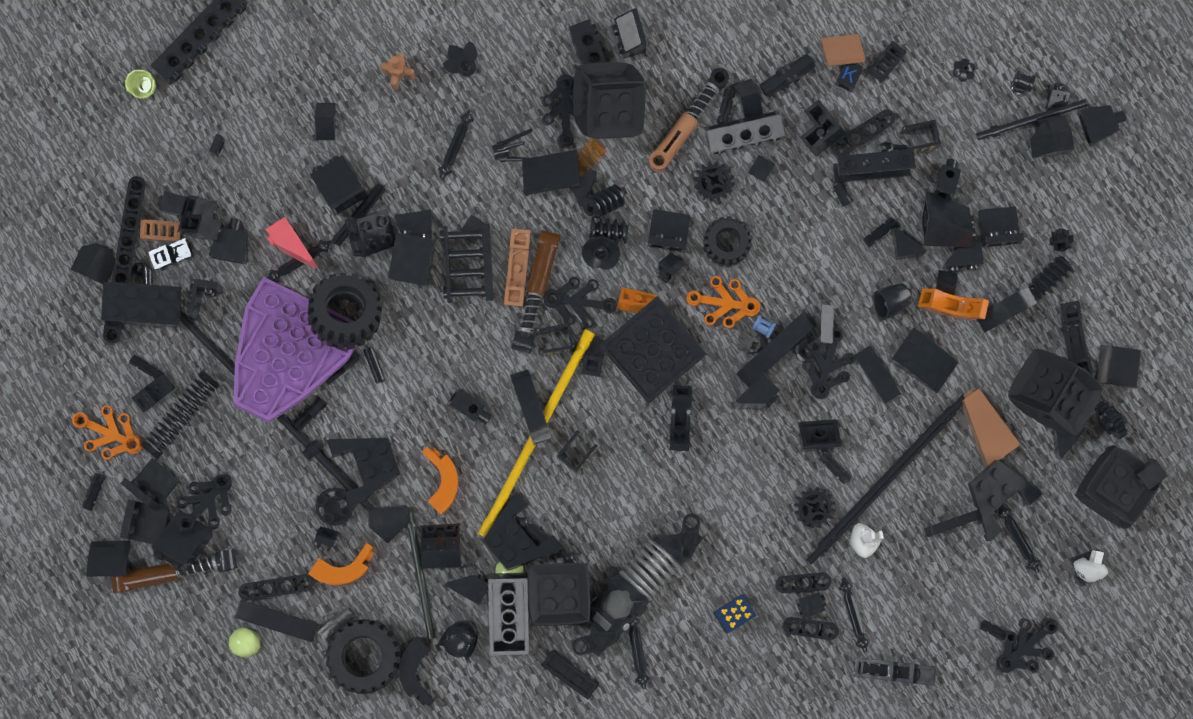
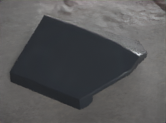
(94, 263)

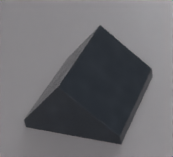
(819, 435)

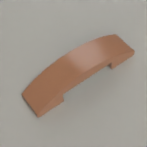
(517, 267)

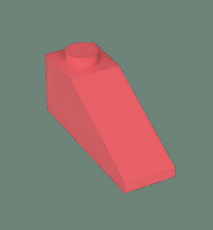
(288, 242)

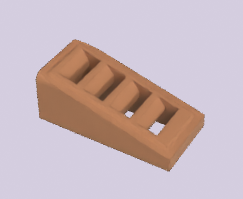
(152, 237)

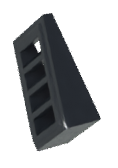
(895, 47)

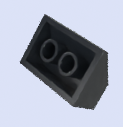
(758, 395)

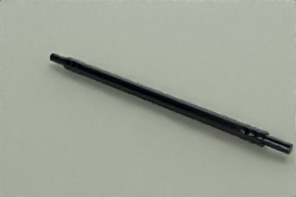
(892, 473)

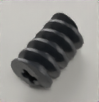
(603, 201)
(609, 230)
(1052, 274)

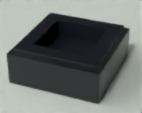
(217, 145)

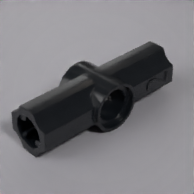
(787, 75)

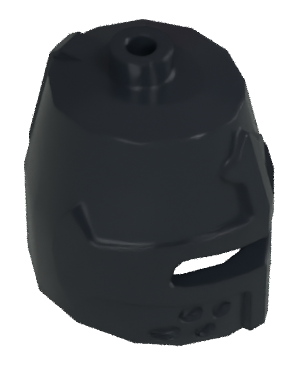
(896, 297)

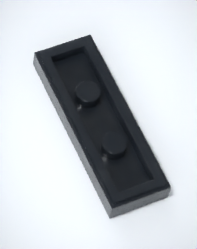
(877, 374)
(570, 674)

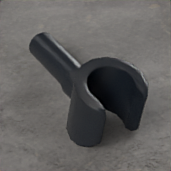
(889, 146)

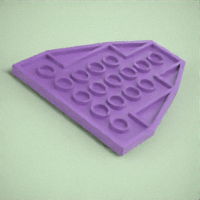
(278, 353)

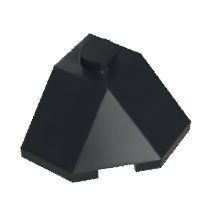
(1052, 138)

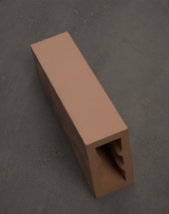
(988, 428)

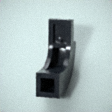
(1010, 307)
(680, 418)
(408, 670)

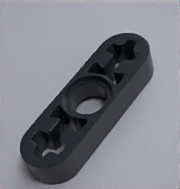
(807, 576)
(825, 625)

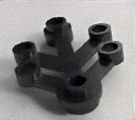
(564, 106)
(576, 301)
(826, 366)
(205, 501)
(1024, 646)

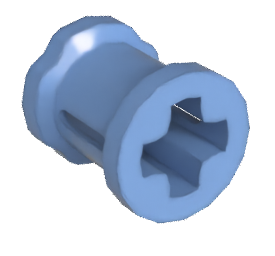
(763, 326)

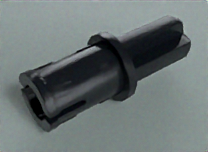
(310, 413)

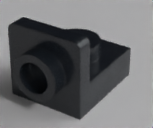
(1058, 96)

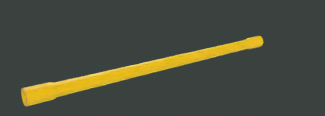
(582, 346)

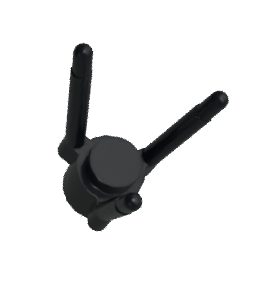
(501, 149)

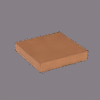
(842, 50)

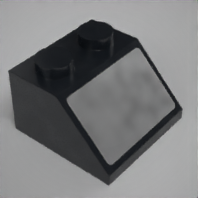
(630, 34)

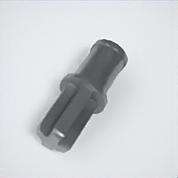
(335, 623)

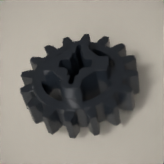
(721, 186)
(1110, 420)
(810, 515)

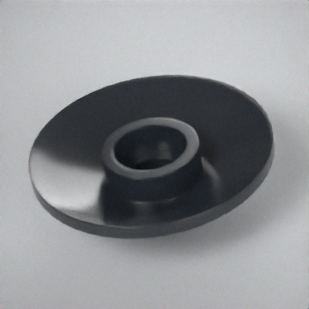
(601, 259)

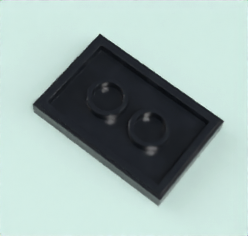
(551, 172)

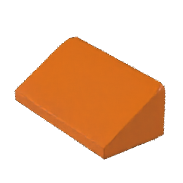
(633, 300)

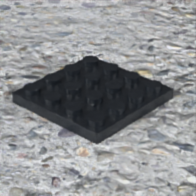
(653, 349)

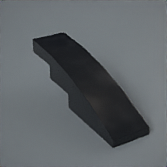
(276, 620)
(895, 671)

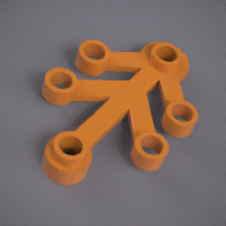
(726, 303)
(110, 434)

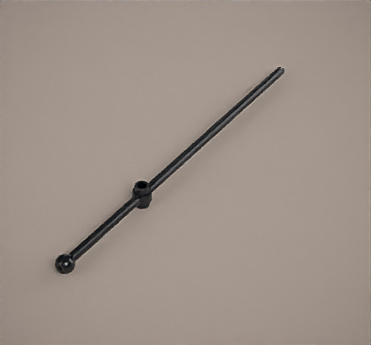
(312, 449)

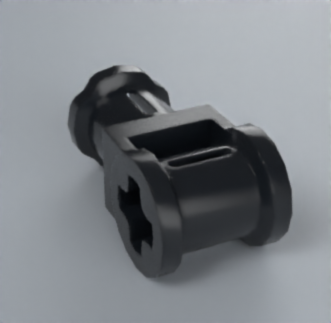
(1022, 82)

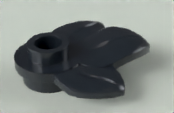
(461, 57)

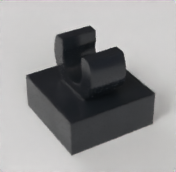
(326, 537)

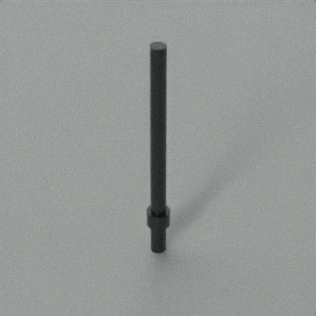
(995, 130)

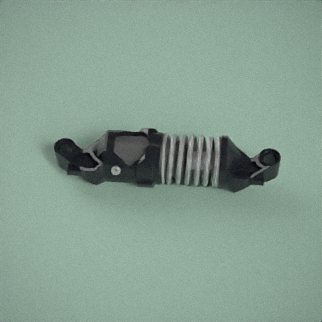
(630, 590)

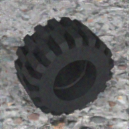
(727, 225)

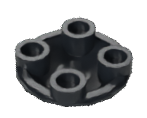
(333, 506)

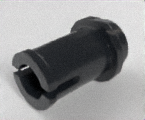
(842, 194)

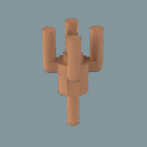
(397, 69)

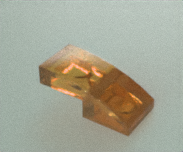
(590, 155)

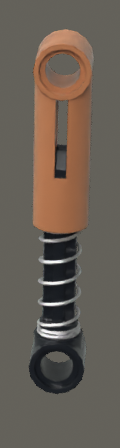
(687, 121)

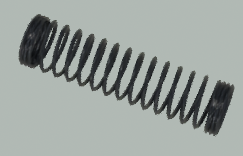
(203, 376)

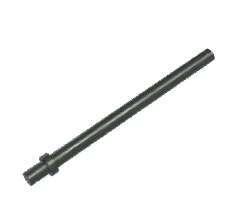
(420, 575)

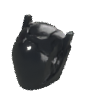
(460, 639)

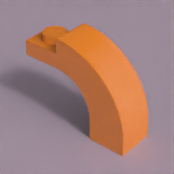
(953, 306)
(449, 484)
(343, 575)

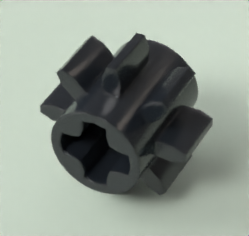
(1061, 240)

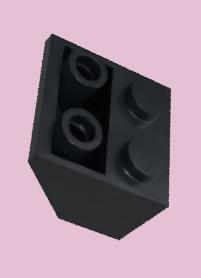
(440, 546)

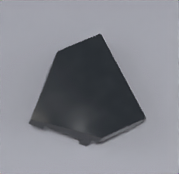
(387, 520)

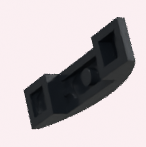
(1074, 335)
(530, 407)

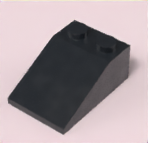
(924, 360)

